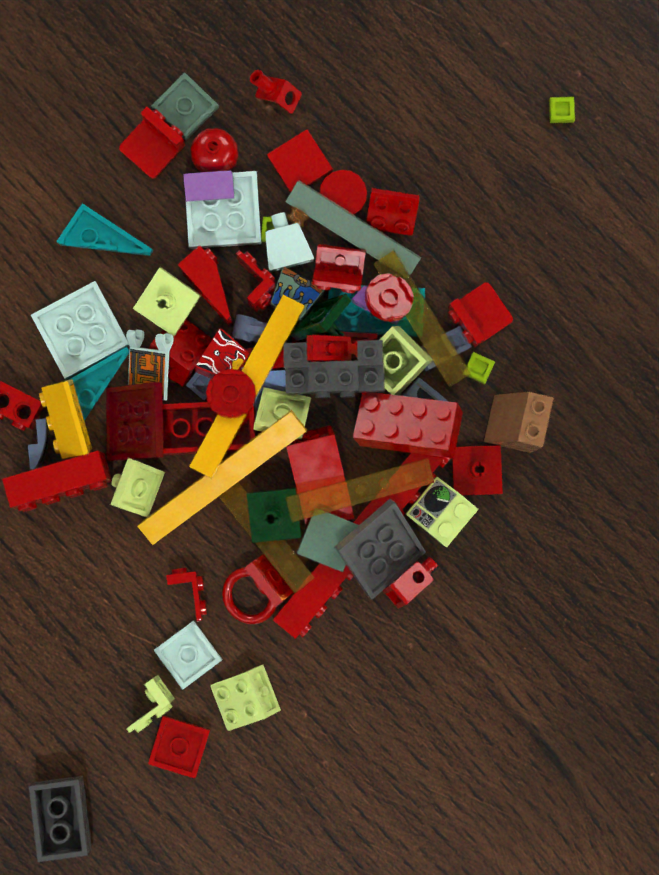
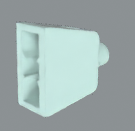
(286, 245)

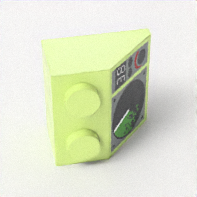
(441, 511)

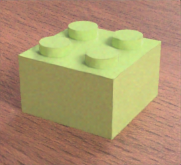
(402, 360)

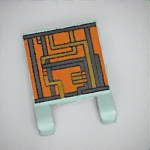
(149, 364)

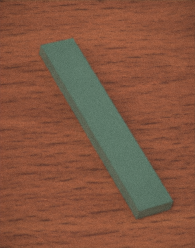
(348, 225)

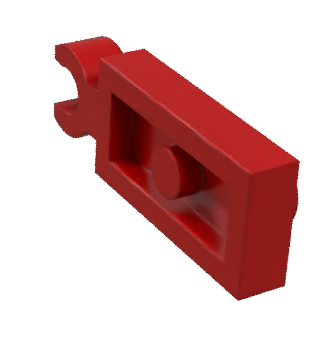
(331, 348)

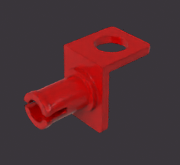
(275, 90)

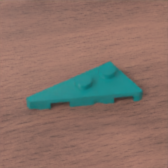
(94, 231)
(94, 380)

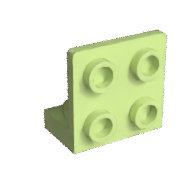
(157, 692)
(245, 698)

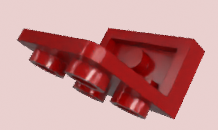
(152, 143)
(338, 268)
(262, 294)
(480, 314)
(185, 351)

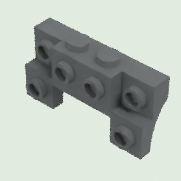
(335, 376)

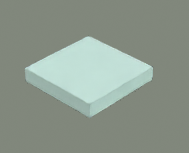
(188, 654)

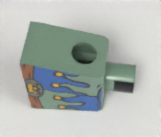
(298, 289)

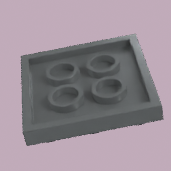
(380, 549)

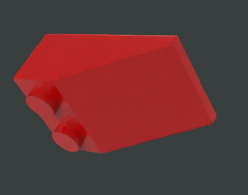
(202, 272)

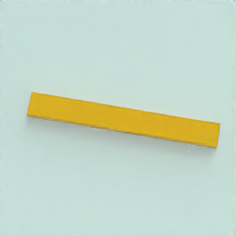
(257, 368)
(228, 474)

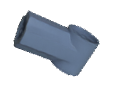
(247, 329)

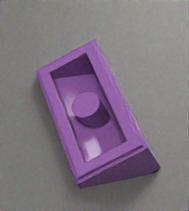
(208, 186)

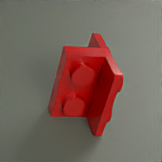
(392, 211)

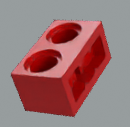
(17, 401)

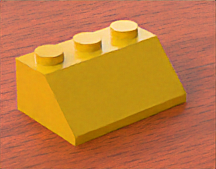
(66, 419)

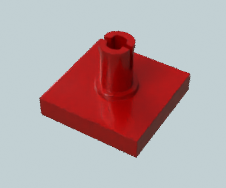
(477, 470)

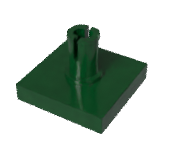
(322, 318)
(271, 517)

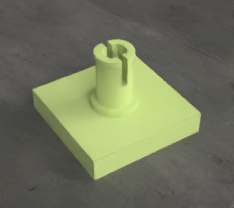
(167, 301)
(276, 404)
(136, 487)

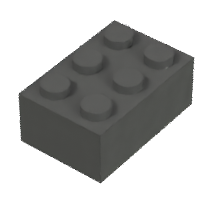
(60, 818)

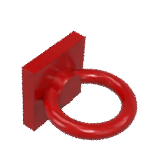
(266, 580)

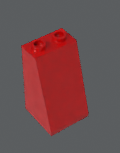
(317, 464)

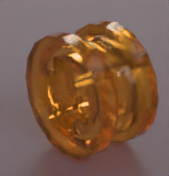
(297, 216)

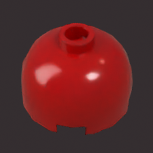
(214, 151)

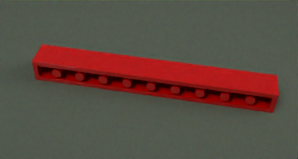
(327, 581)

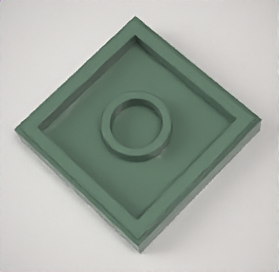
(185, 105)
(322, 536)

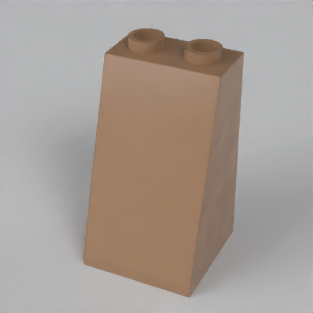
(519, 421)

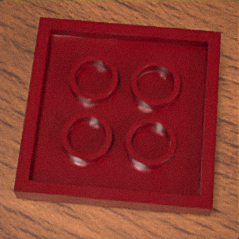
(134, 421)

